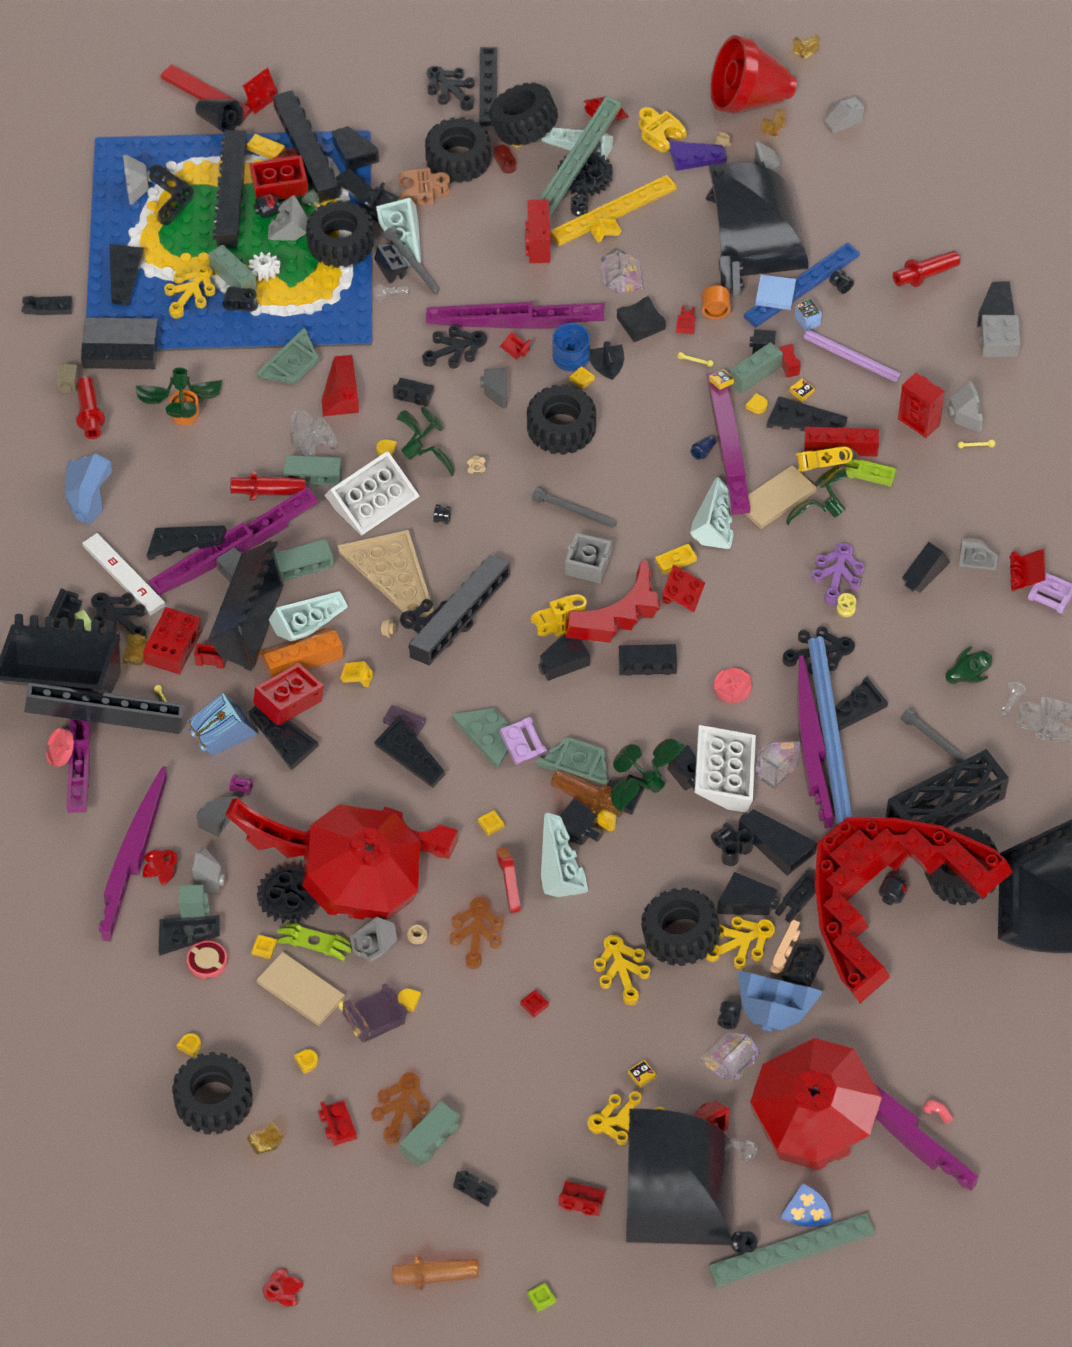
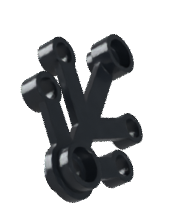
(436, 74)
(475, 340)
(118, 614)
(416, 621)
(837, 646)

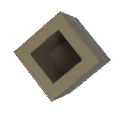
(67, 378)

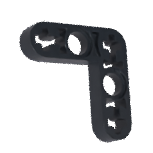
(176, 192)

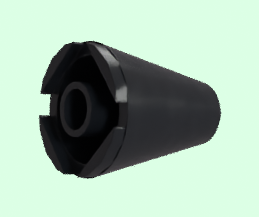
(221, 113)

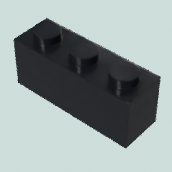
(647, 659)

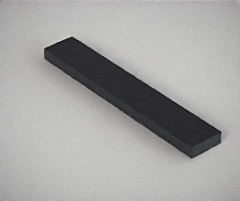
(488, 83)

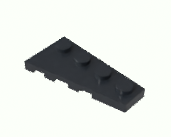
(124, 270)
(797, 415)
(183, 539)
(287, 738)
(405, 748)

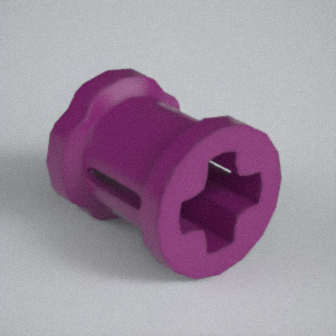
(241, 784)

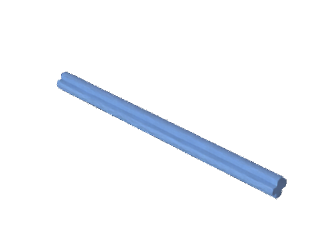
(830, 729)

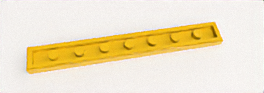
(613, 209)

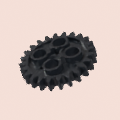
(598, 173)
(288, 894)

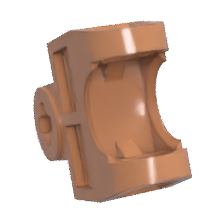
(416, 182)

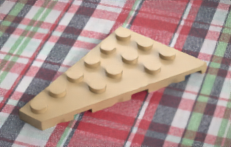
(391, 567)

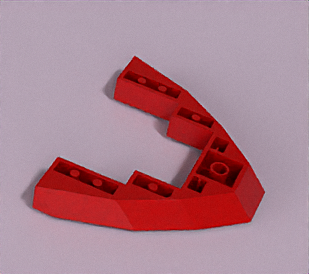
(859, 852)

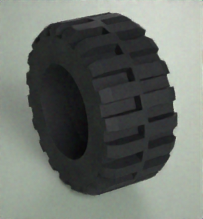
(523, 114)
(458, 134)
(340, 250)
(561, 437)
(951, 887)
(676, 906)
(207, 1070)

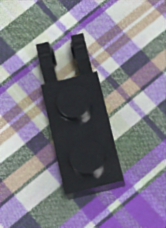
(47, 305)
(798, 896)

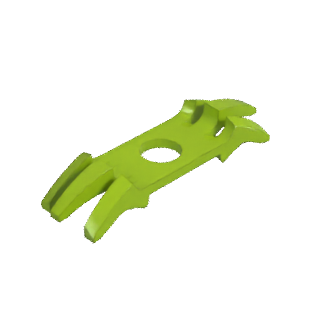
(326, 943)

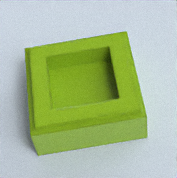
(541, 1297)

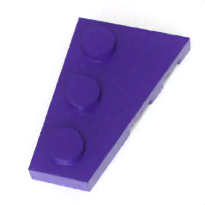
(695, 155)

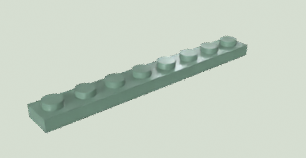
(580, 152)
(791, 1250)

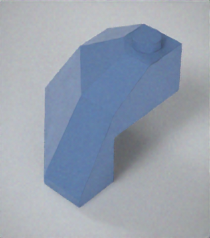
(83, 485)
(775, 1002)

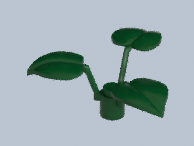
(180, 380)
(415, 446)
(832, 503)
(626, 790)

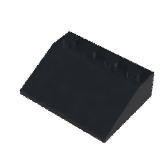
(119, 343)

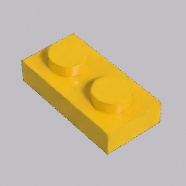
(264, 147)
(679, 557)

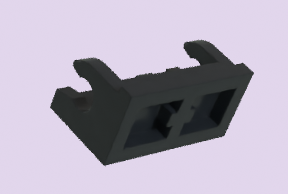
(390, 261)
(65, 607)

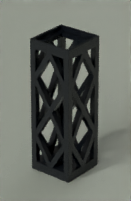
(995, 789)

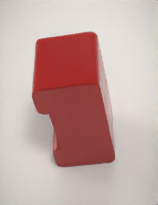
(789, 362)
(208, 655)

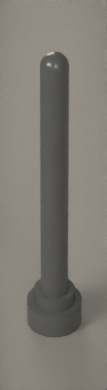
(391, 235)
(540, 496)
(910, 717)

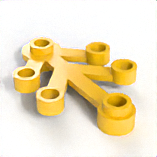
(201, 274)
(743, 940)
(621, 965)
(621, 1119)

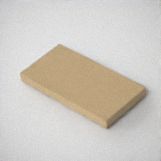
(779, 496)
(300, 989)

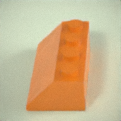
(310, 652)

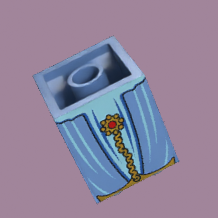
(221, 725)

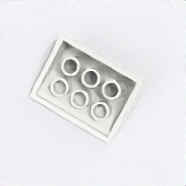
(372, 494)
(725, 767)

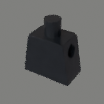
(684, 768)
(580, 823)

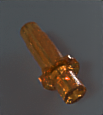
(596, 797)
(434, 1271)

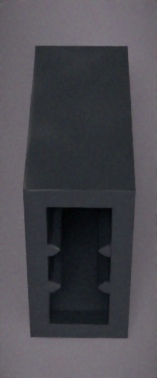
(354, 149)
(997, 301)
(925, 568)
(563, 658)
(747, 897)

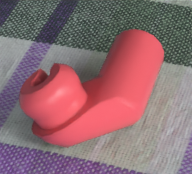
(938, 1107)

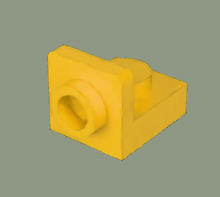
(604, 227)
(357, 673)

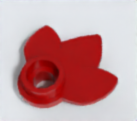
(158, 866)
(285, 1288)

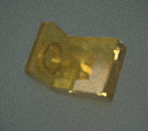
(806, 47)
(773, 127)
(134, 649)
(266, 1139)

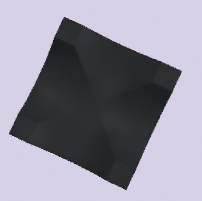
(641, 319)

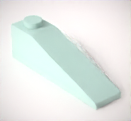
(568, 137)
(404, 218)
(713, 520)
(307, 616)
(558, 867)

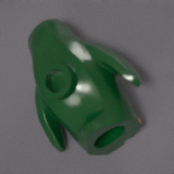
(969, 667)

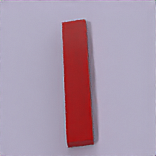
(196, 87)

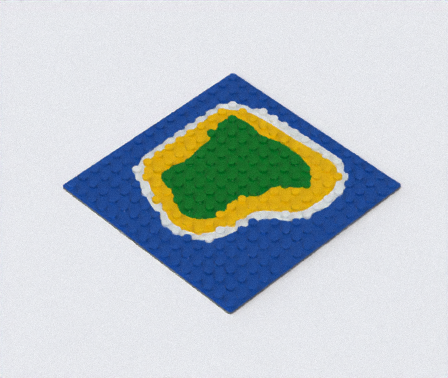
(305, 294)

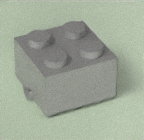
(999, 336)
(588, 558)

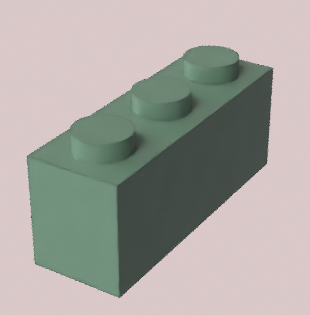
(231, 269)
(756, 367)
(315, 470)
(304, 560)
(430, 1134)

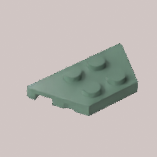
(291, 361)
(483, 730)
(577, 759)

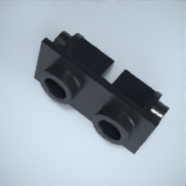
(470, 1186)

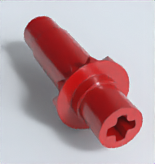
(915, 272)
(90, 416)
(255, 485)

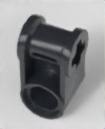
(239, 298)

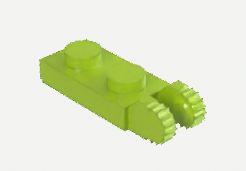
(871, 472)

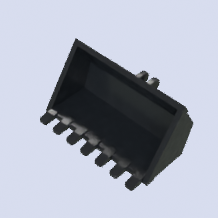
(248, 606)
(61, 655)

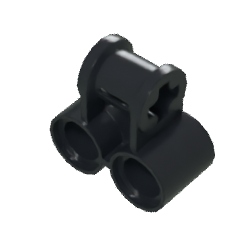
(731, 842)

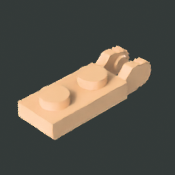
(785, 949)

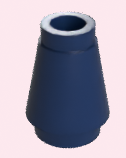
(702, 448)

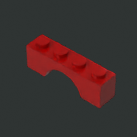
(862, 440)
(437, 841)

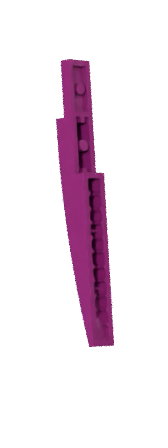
(515, 315)
(729, 448)
(241, 537)
(812, 746)
(79, 767)
(131, 854)
(905, 1129)

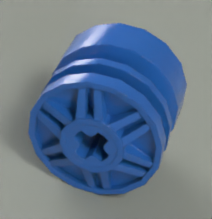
(571, 347)

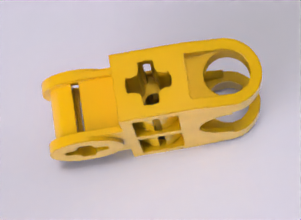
(659, 128)
(813, 459)
(553, 618)

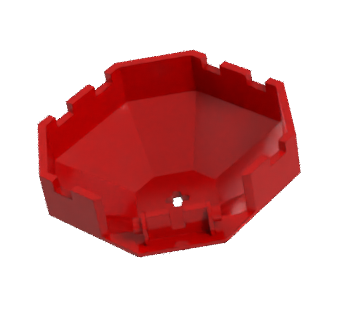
(355, 880)
(819, 1127)

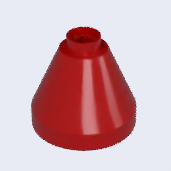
(748, 77)

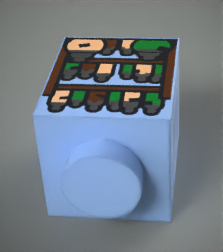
(808, 315)

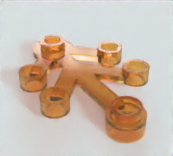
(476, 928)
(400, 1105)

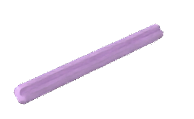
(852, 356)

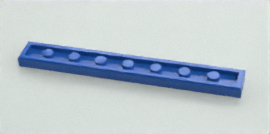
(807, 281)

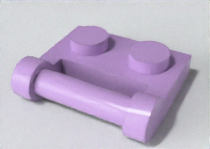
(1055, 588)
(517, 744)

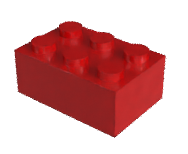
(279, 177)

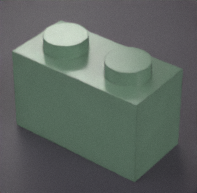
(193, 901)

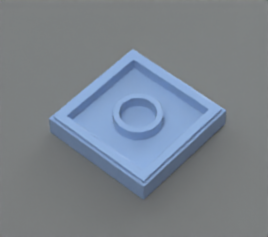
(775, 292)

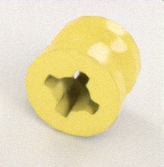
(850, 602)

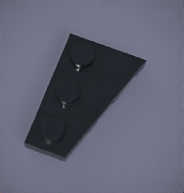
(859, 704)
(187, 931)

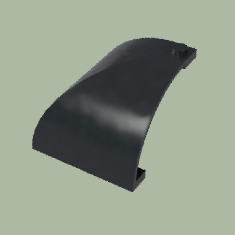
(757, 218)
(1038, 893)
(678, 1180)

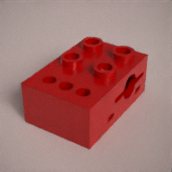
(538, 232)
(921, 404)
(172, 640)
(288, 694)

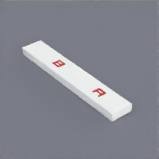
(123, 574)

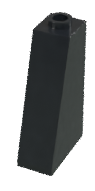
(778, 842)

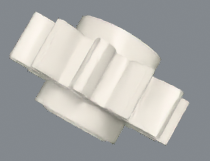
(264, 266)

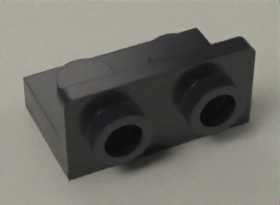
(413, 392)
(803, 964)

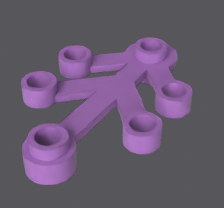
(838, 570)

